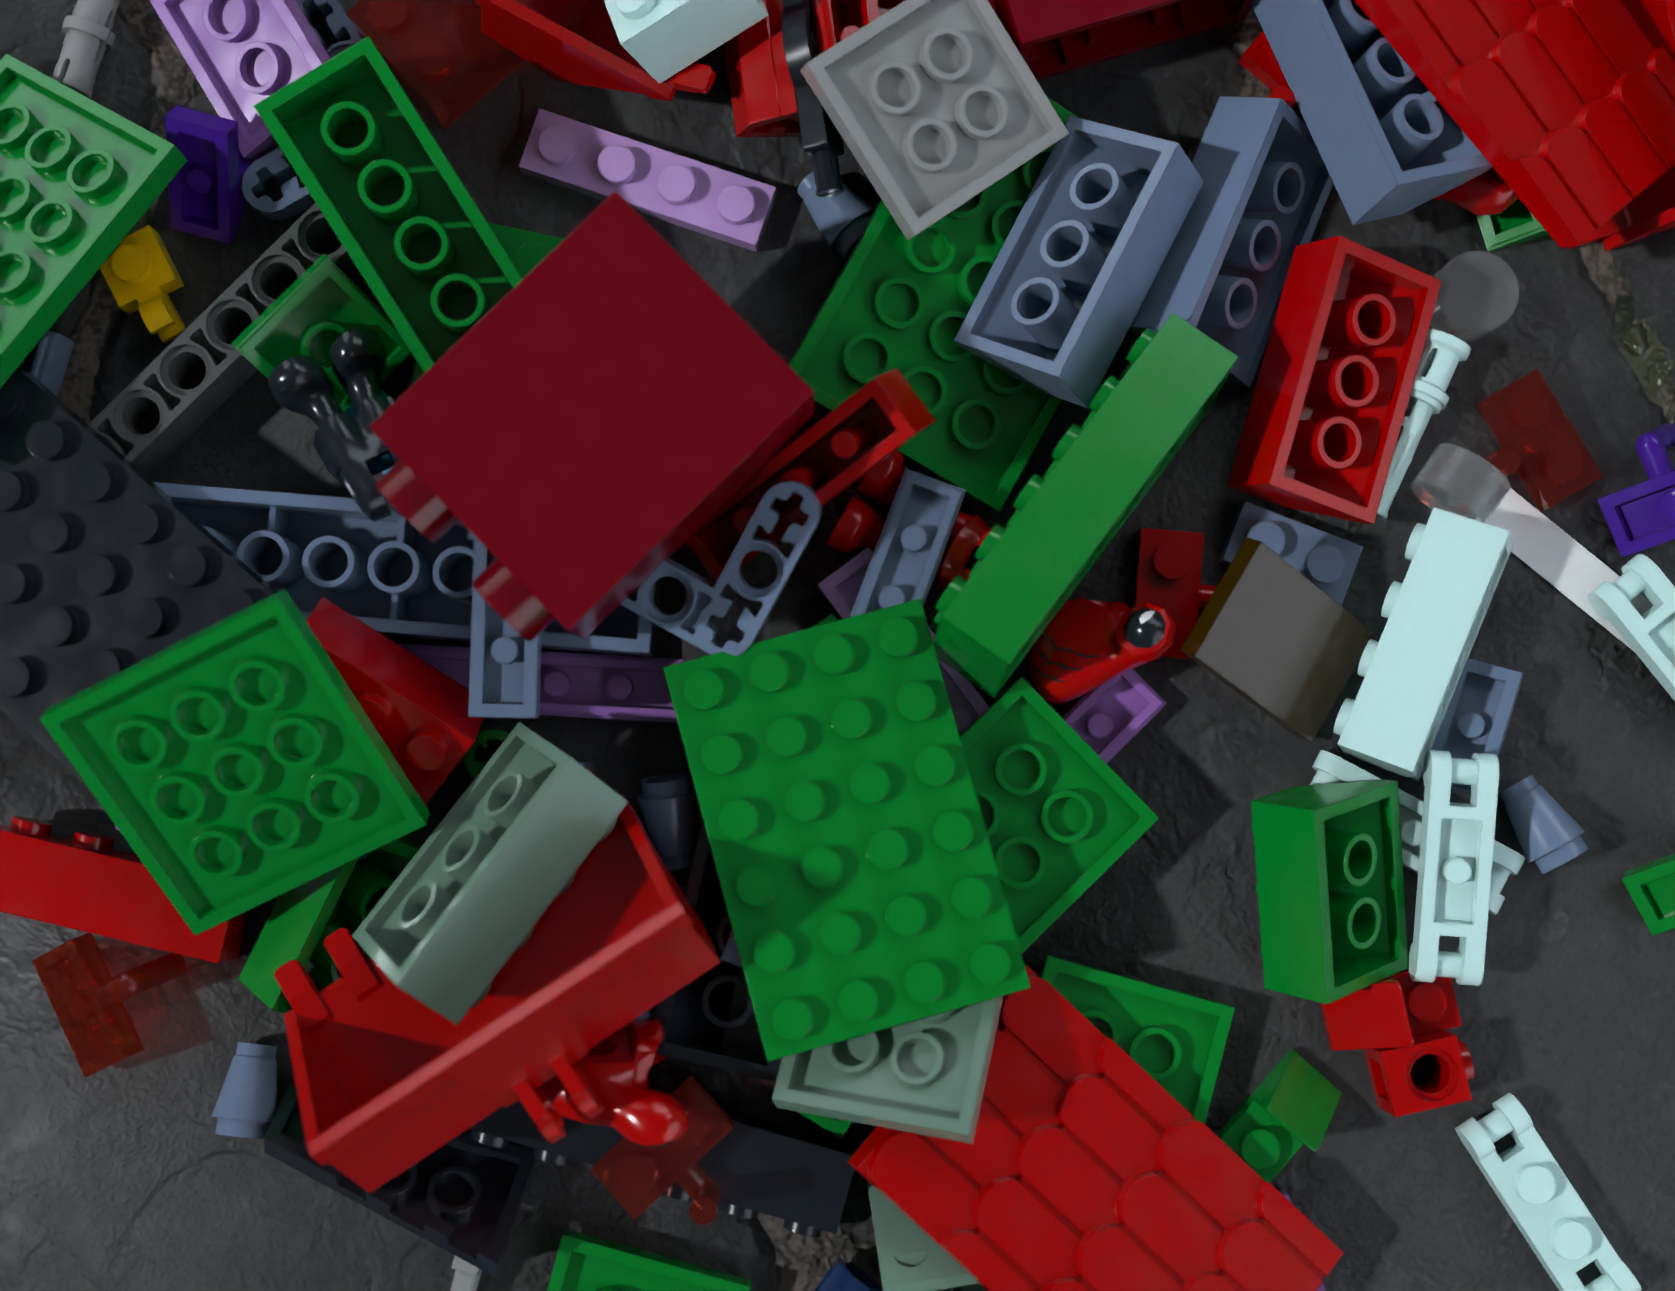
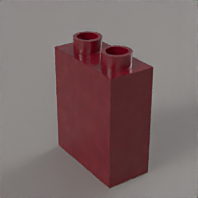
(589, 424)

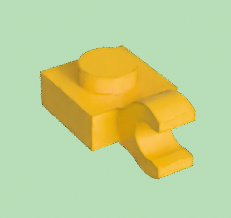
(142, 278)

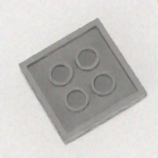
(933, 105)

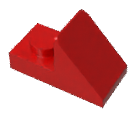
(1391, 1013)

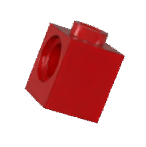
(1447, 1086)

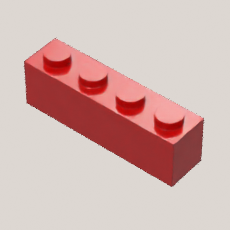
(825, 457)
(99, 892)

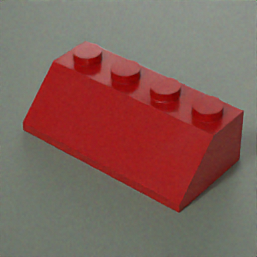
(1335, 381)

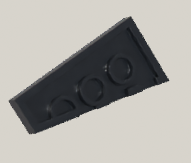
(454, 1197)

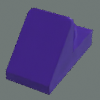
(208, 189)

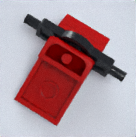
(767, 83)

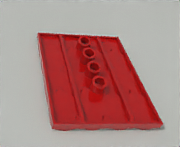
(1550, 94)
(1091, 1176)

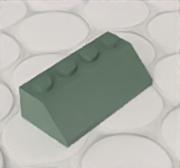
(488, 873)

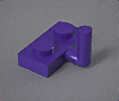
(1645, 511)

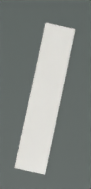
(1557, 556)

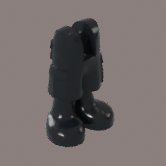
(343, 441)

